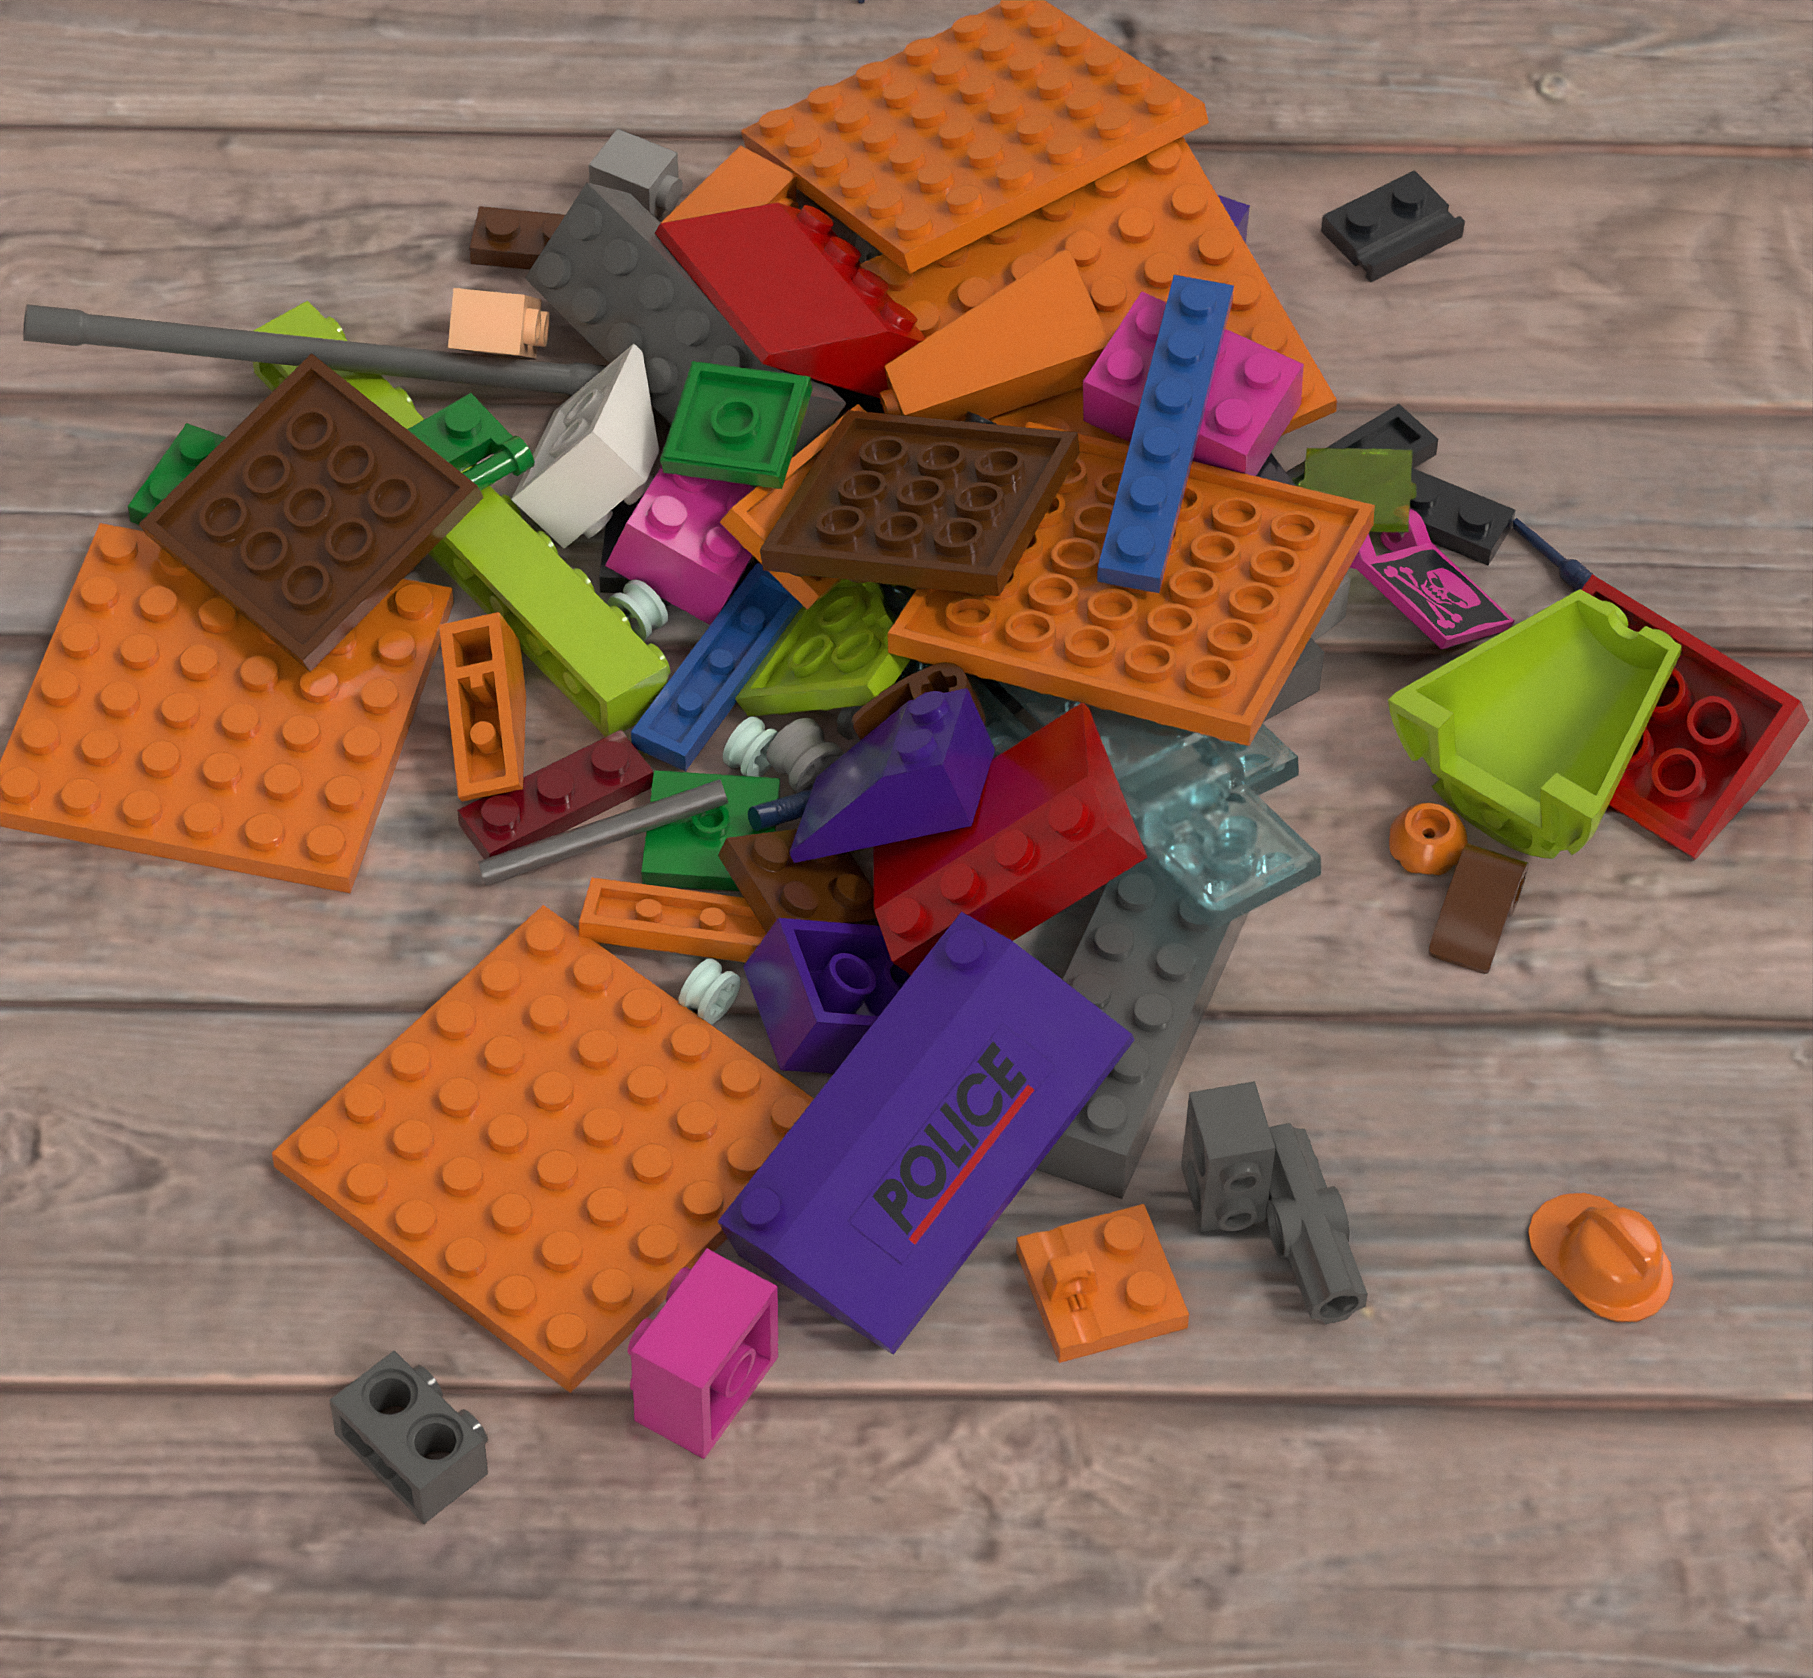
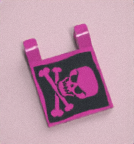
(1430, 587)

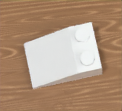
(593, 453)

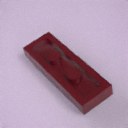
(558, 796)

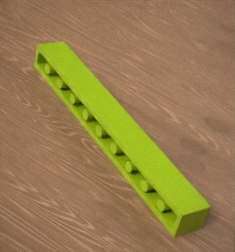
(518, 572)

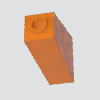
(1005, 352)

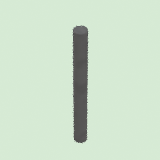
(603, 832)

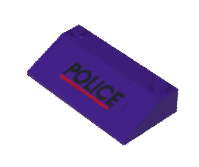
(925, 1133)

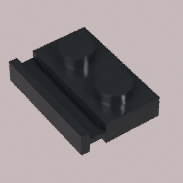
(1392, 225)

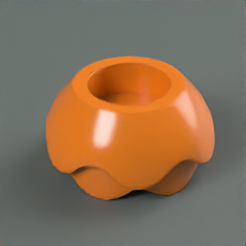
(1425, 854)

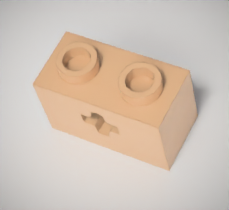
(497, 323)

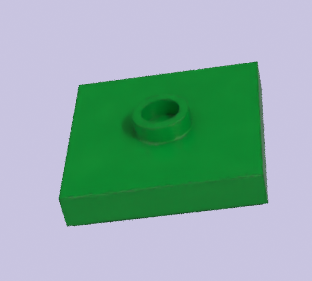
(736, 424)
(688, 849)

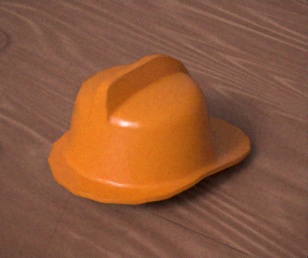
(1603, 1255)

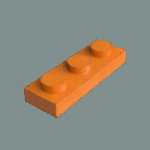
(670, 920)

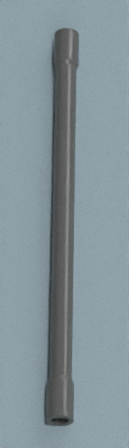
(77, 328)

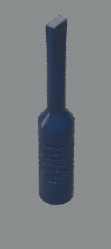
(1570, 570)
(778, 811)

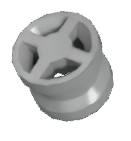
(802, 753)

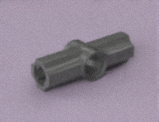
(1312, 1229)

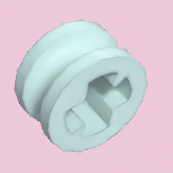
(641, 607)
(748, 747)
(710, 991)

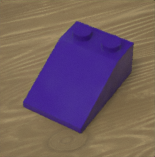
(901, 781)
(820, 989)

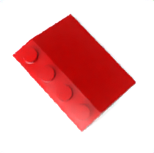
(795, 292)
(1707, 741)
(1038, 842)

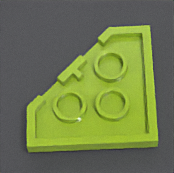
(828, 655)

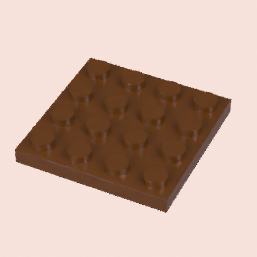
(921, 502)
(311, 511)

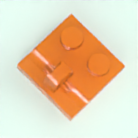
(1102, 1283)

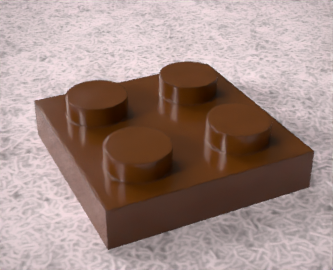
(812, 889)

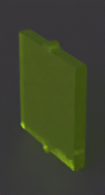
(1366, 476)

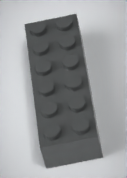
(628, 289)
(1154, 974)

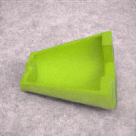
(1538, 722)

